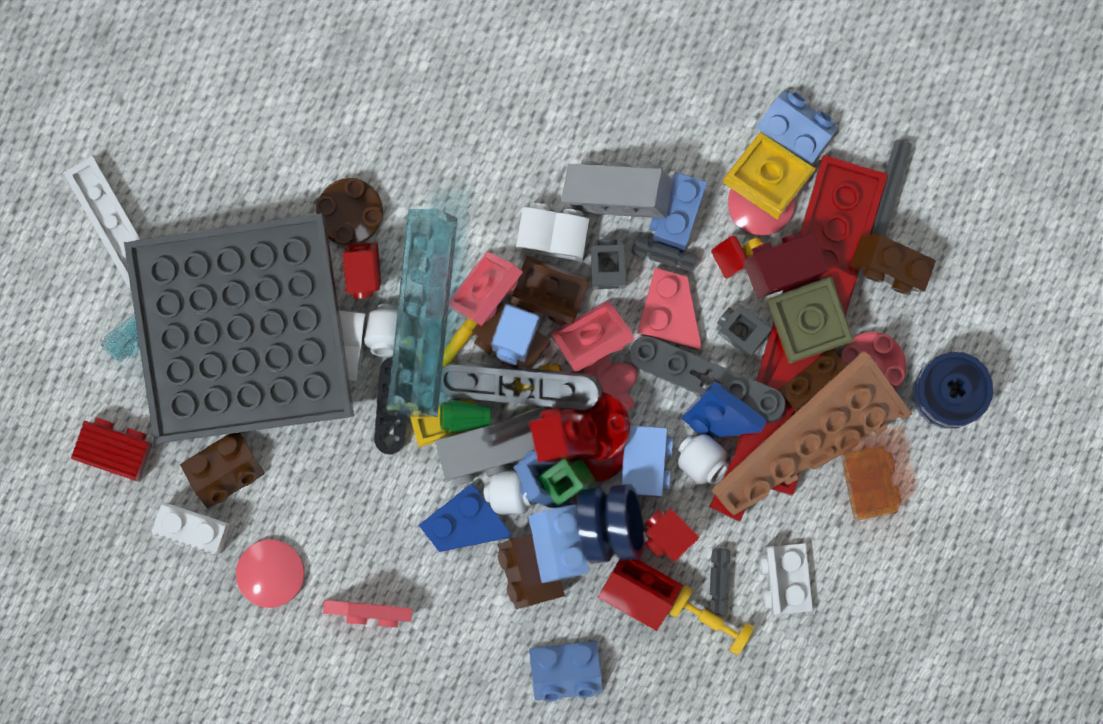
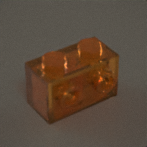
(871, 483)

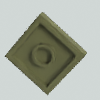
(810, 320)

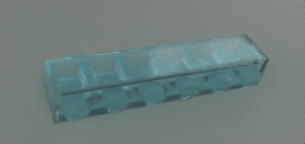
(422, 313)

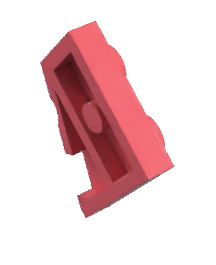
(670, 311)
(358, 613)

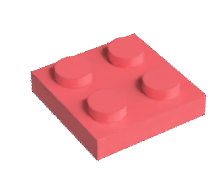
(485, 288)
(592, 336)

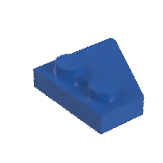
(722, 414)
(464, 522)

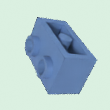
(681, 212)

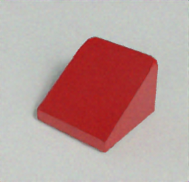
(729, 257)

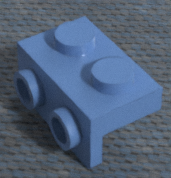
(797, 126)
(531, 487)
(565, 671)

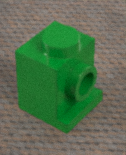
(566, 480)

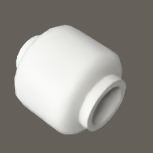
(380, 330)
(703, 459)
(505, 494)

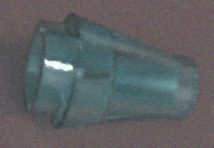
(122, 340)

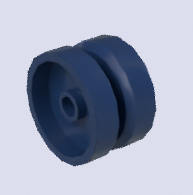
(972, 388)
(610, 523)

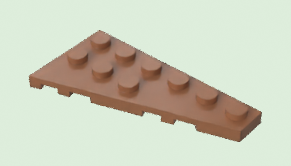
(824, 428)

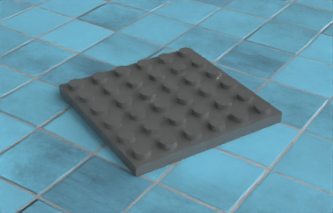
(239, 328)

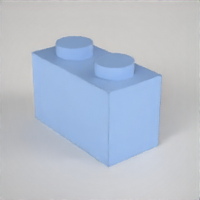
(515, 335)
(645, 460)
(558, 544)

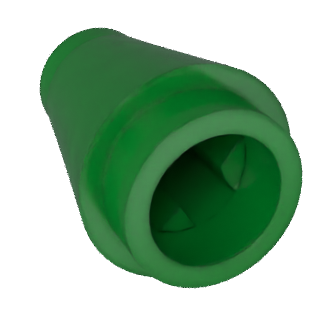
(463, 416)

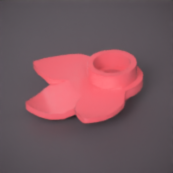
(615, 379)

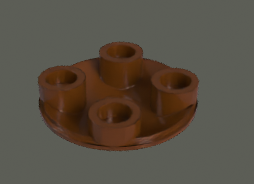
(351, 211)

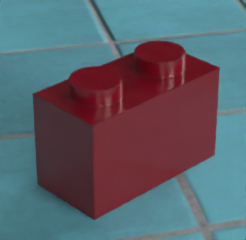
(784, 265)

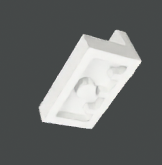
(787, 579)

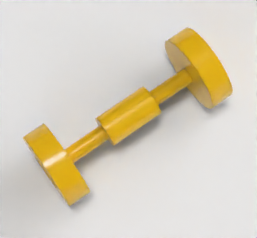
(712, 620)

